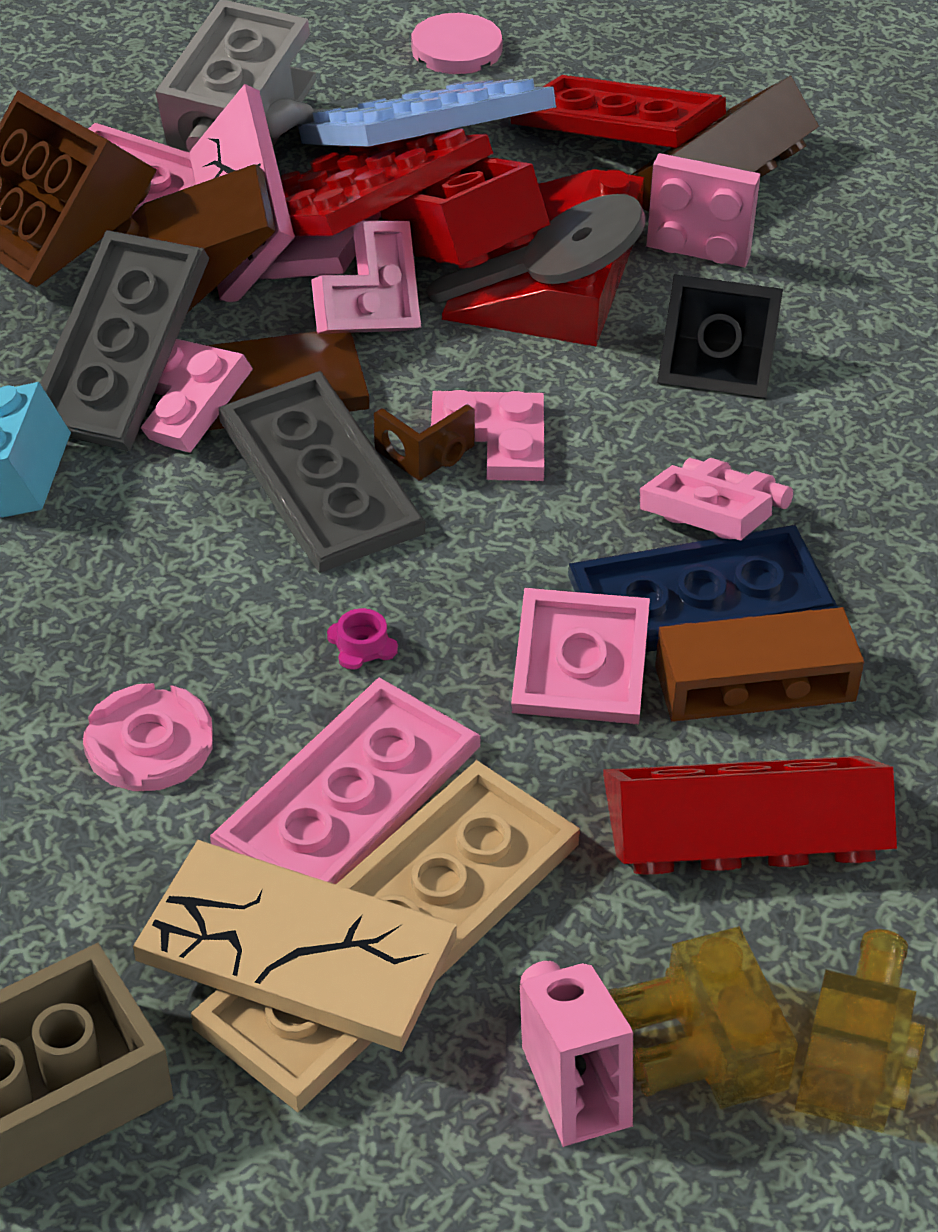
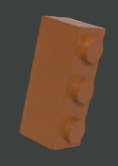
(758, 664)

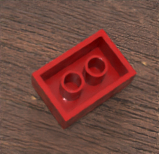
(474, 212)

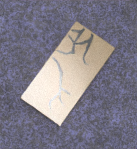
(297, 944)

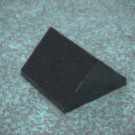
(720, 336)

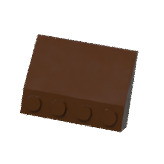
(59, 188)

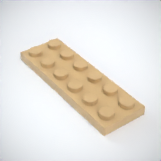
(456, 859)

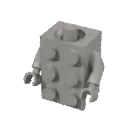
(234, 49)

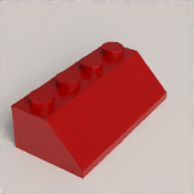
(751, 811)

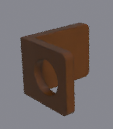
(431, 449)

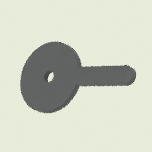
(564, 251)

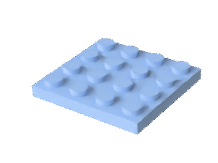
(426, 112)

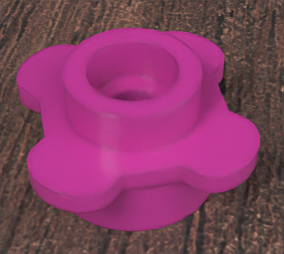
(358, 625)

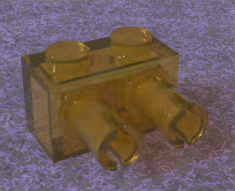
(729, 1017)
(863, 1039)

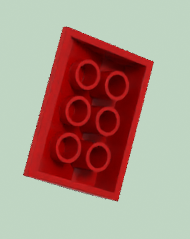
(558, 311)

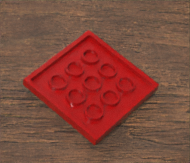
(372, 178)

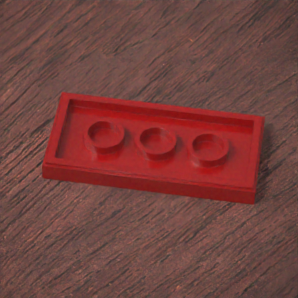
(626, 111)

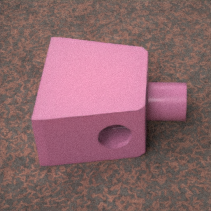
(570, 1016)

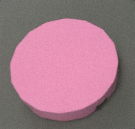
(456, 43)
(150, 754)

